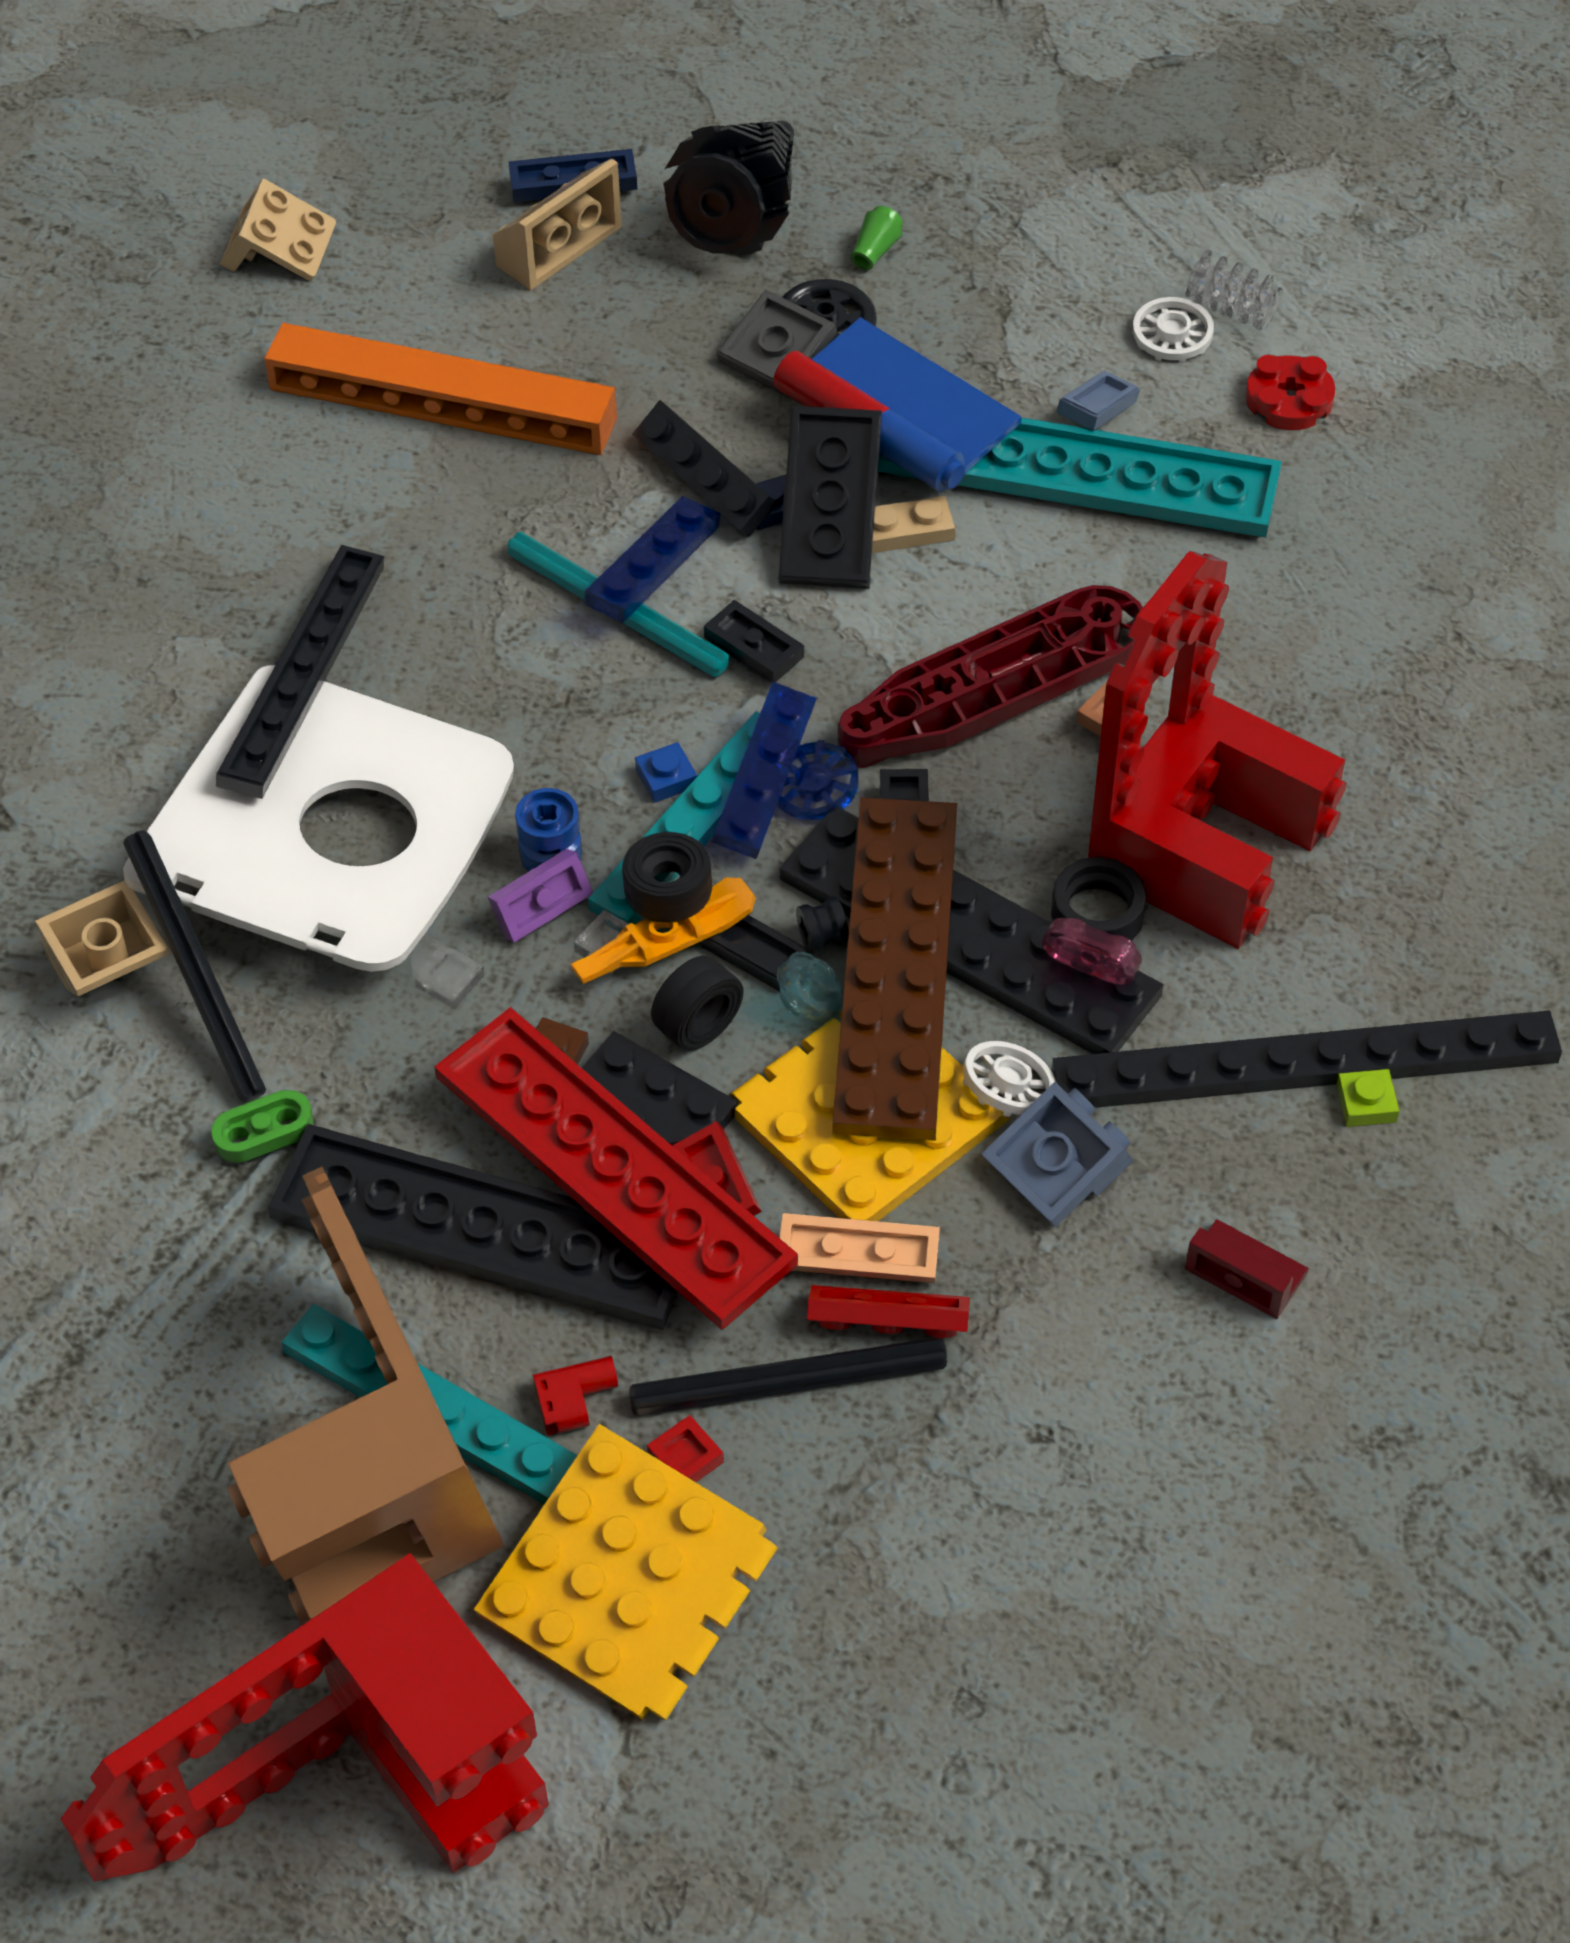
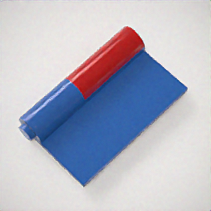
(929, 416)

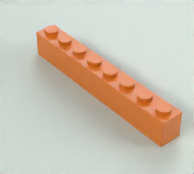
(441, 388)

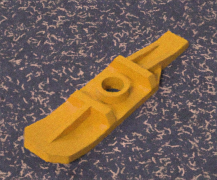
(642, 945)

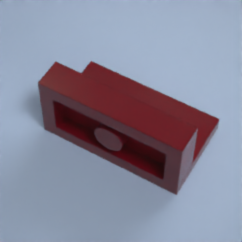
(1244, 1267)

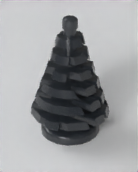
(731, 186)

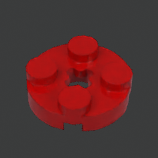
(1275, 375)

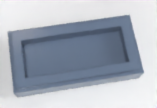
(1098, 400)

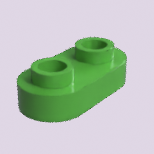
(261, 1126)

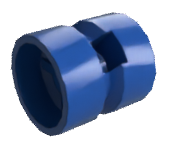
(546, 826)

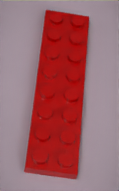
(617, 1168)

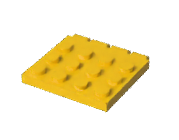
(851, 1172)
(627, 1575)

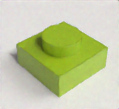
(1367, 1098)

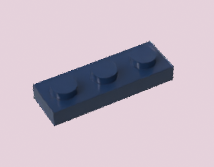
(543, 176)

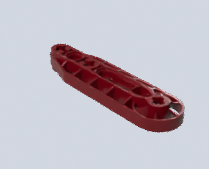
(991, 676)

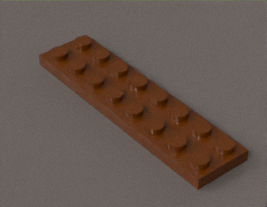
(896, 970)

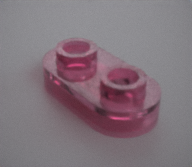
(1092, 950)

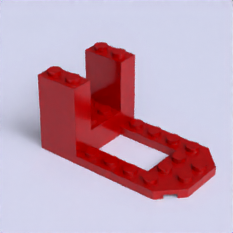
(1199, 758)
(403, 1685)

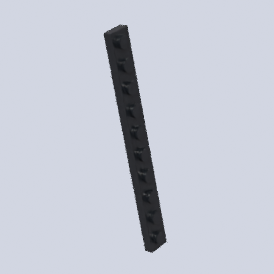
(1310, 1059)

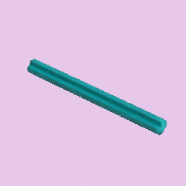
(643, 620)

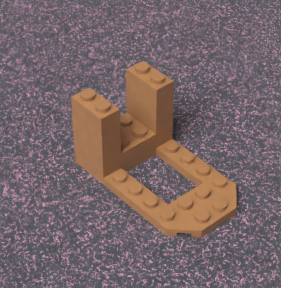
(370, 1476)

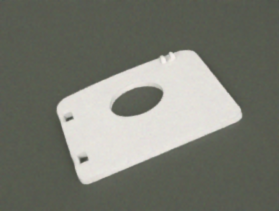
(266, 877)

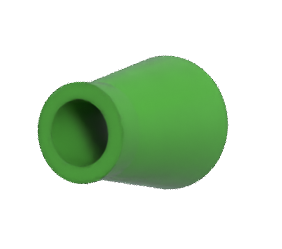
(877, 235)

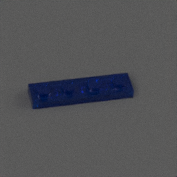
(652, 559)
(764, 770)

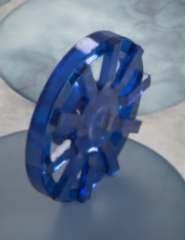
(816, 782)

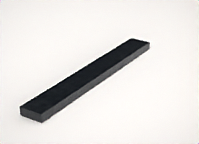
(300, 673)

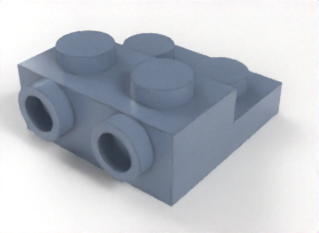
(1059, 1153)

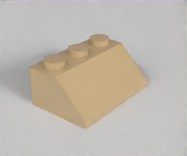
(560, 226)

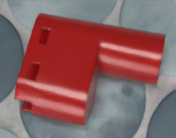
(562, 1392)

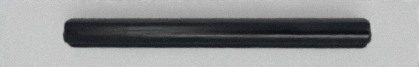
(194, 966)
(788, 1376)

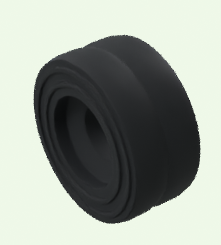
(673, 899)
(697, 1002)

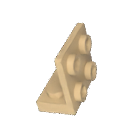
(281, 230)

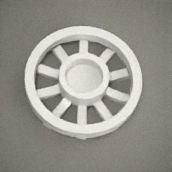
(1173, 328)
(1006, 1076)

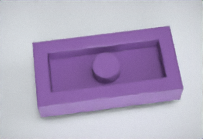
(540, 895)

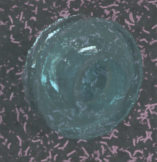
(809, 987)

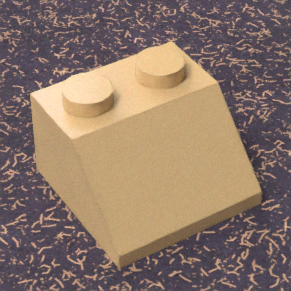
(100, 939)

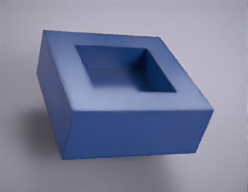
(665, 771)

